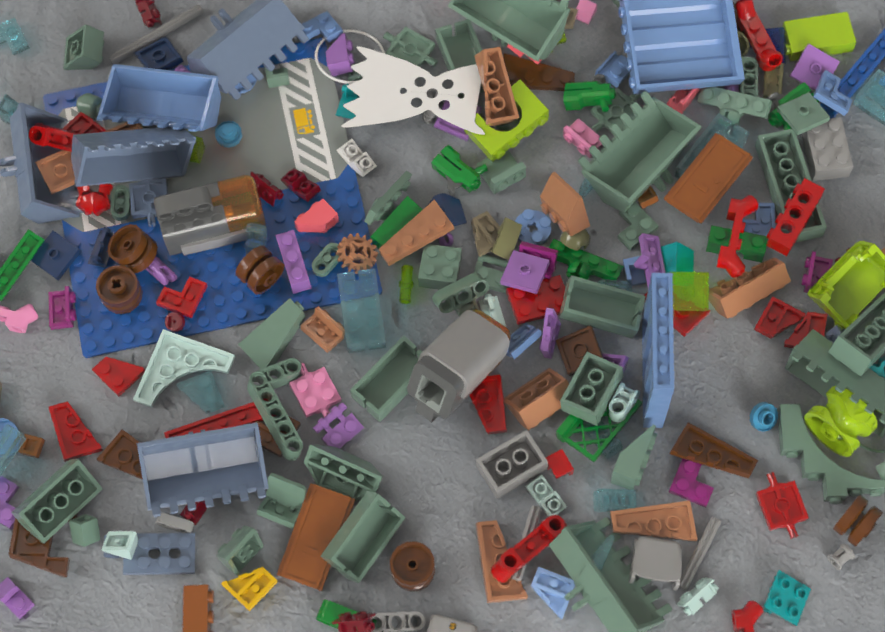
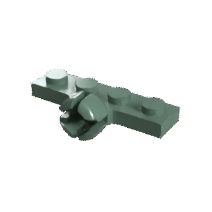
(735, 104)
(384, 205)

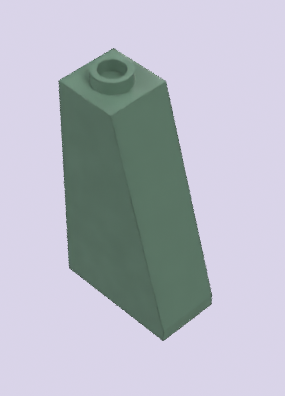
(274, 334)

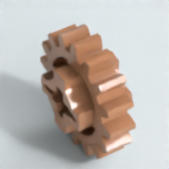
(356, 245)

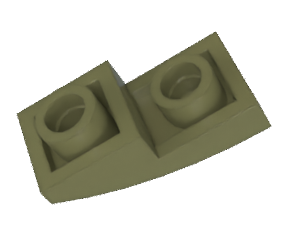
(507, 238)

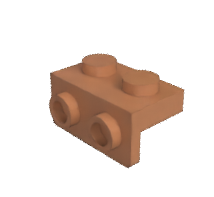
(323, 329)

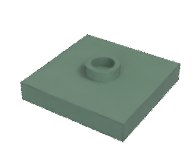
(803, 113)

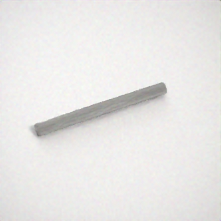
(156, 34)

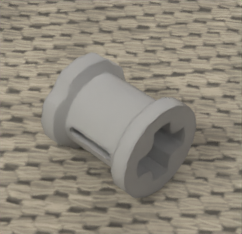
(841, 556)

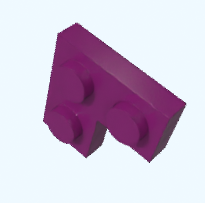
(687, 487)

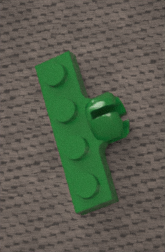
(584, 264)

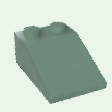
(240, 549)

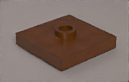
(575, 346)

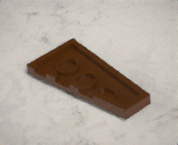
(536, 76)
(710, 451)
(122, 455)

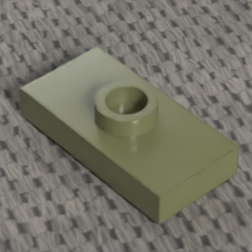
(773, 81)

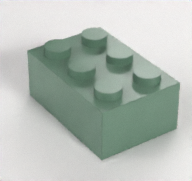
(591, 388)

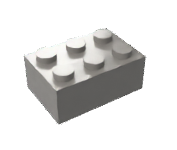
(827, 151)
(511, 464)

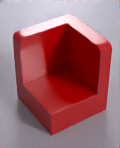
(559, 464)

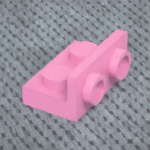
(582, 137)

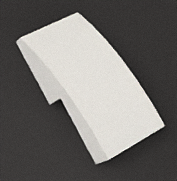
(355, 158)

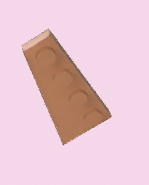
(491, 549)

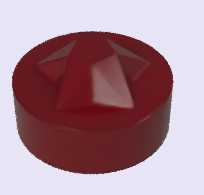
(174, 321)

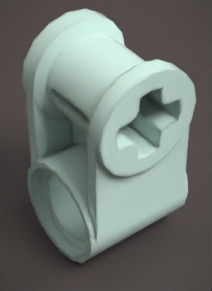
(623, 399)

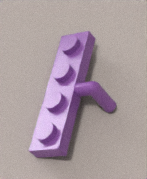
(651, 257)

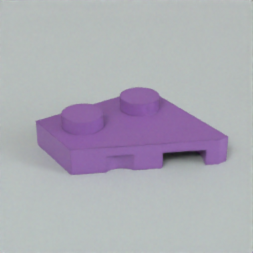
(550, 333)

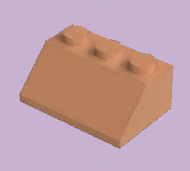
(564, 205)
(537, 398)

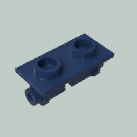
(99, 254)

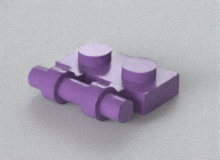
(342, 432)

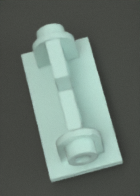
(491, 306)
(702, 589)

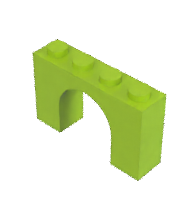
(533, 114)

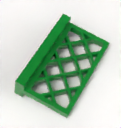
(571, 426)

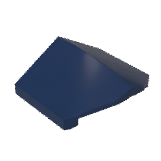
(451, 207)

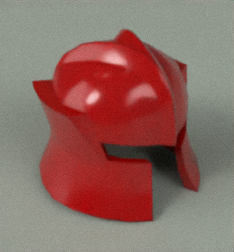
(94, 202)

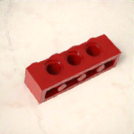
(782, 241)

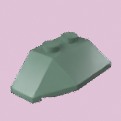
(341, 471)

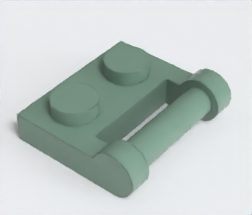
(491, 275)

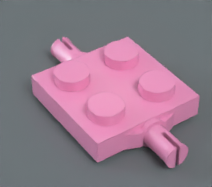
(315, 391)

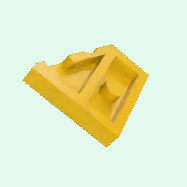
(250, 587)

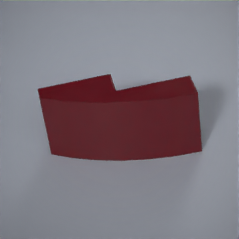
(300, 185)

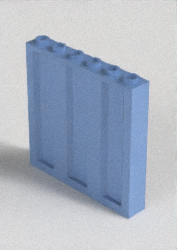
(680, 44)
(657, 350)

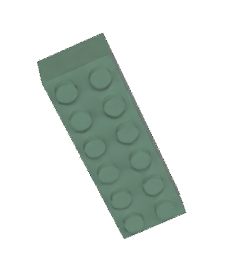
(783, 169)
(863, 340)

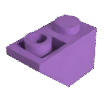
(340, 57)

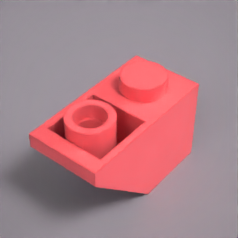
(317, 219)

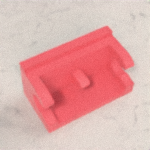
(682, 99)

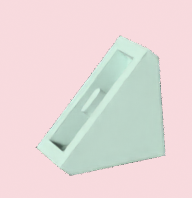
(121, 543)

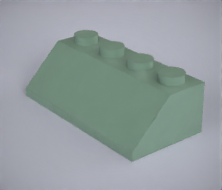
(57, 500)

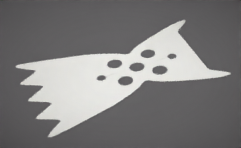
(381, 96)

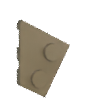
(485, 232)

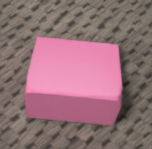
(586, 10)

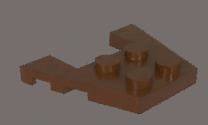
(29, 550)

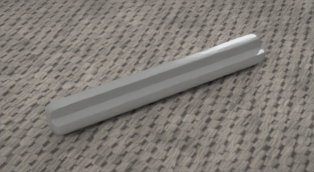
(531, 525)
(699, 553)

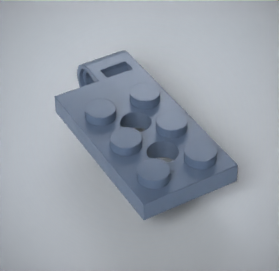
(163, 565)

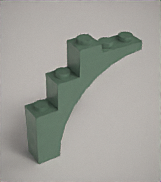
(836, 481)

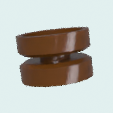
(132, 248)
(259, 270)
(119, 289)
(860, 523)
(417, 555)

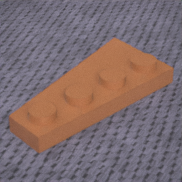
(420, 231)
(660, 521)

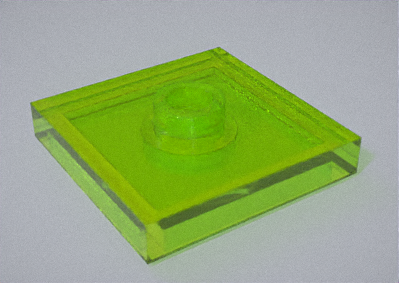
(690, 291)

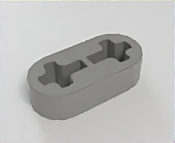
(175, 523)

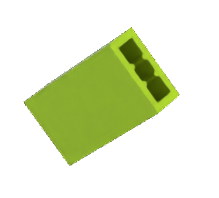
(828, 33)

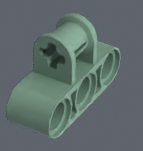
(466, 299)

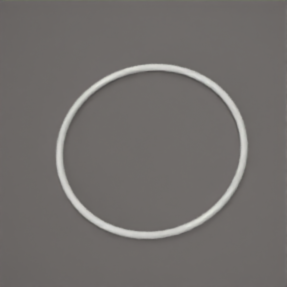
(354, 31)

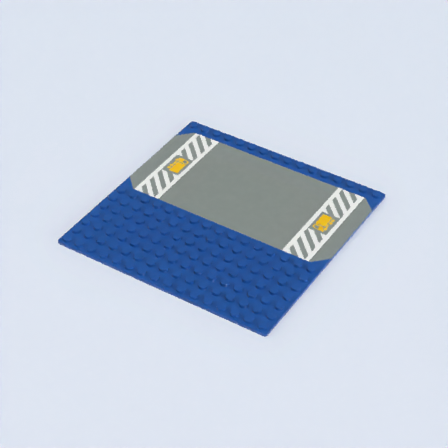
(280, 132)

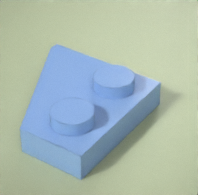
(552, 589)

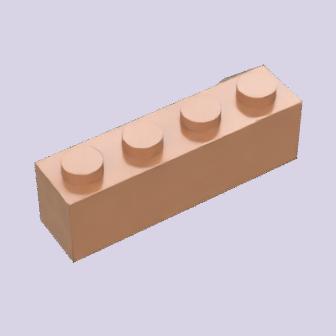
(499, 98)
(748, 288)

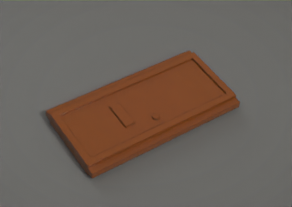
(708, 178)
(315, 527)

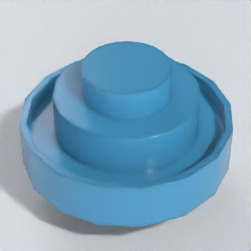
(228, 134)
(763, 416)

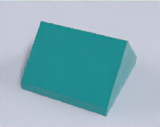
(677, 258)

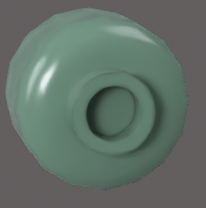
(89, 105)

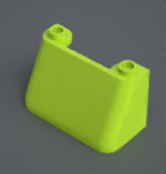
(851, 283)

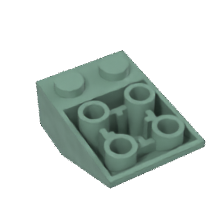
(632, 459)

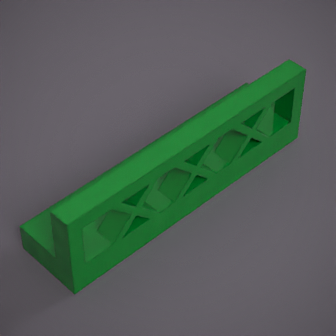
(18, 261)

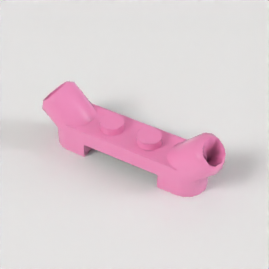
(18, 320)

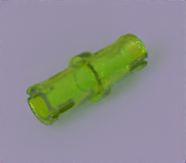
(406, 284)

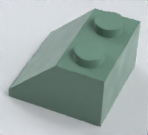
(84, 49)

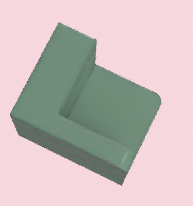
(277, 77)
(84, 530)

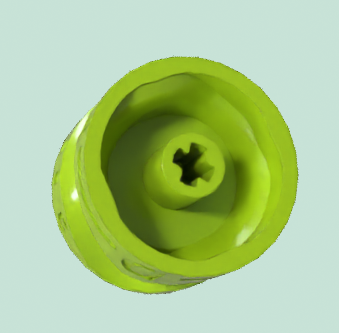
(840, 422)

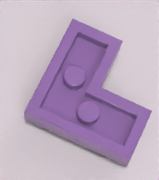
(7, 491)

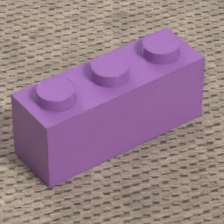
(293, 261)

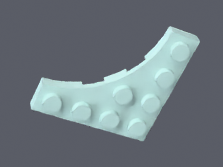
(175, 358)

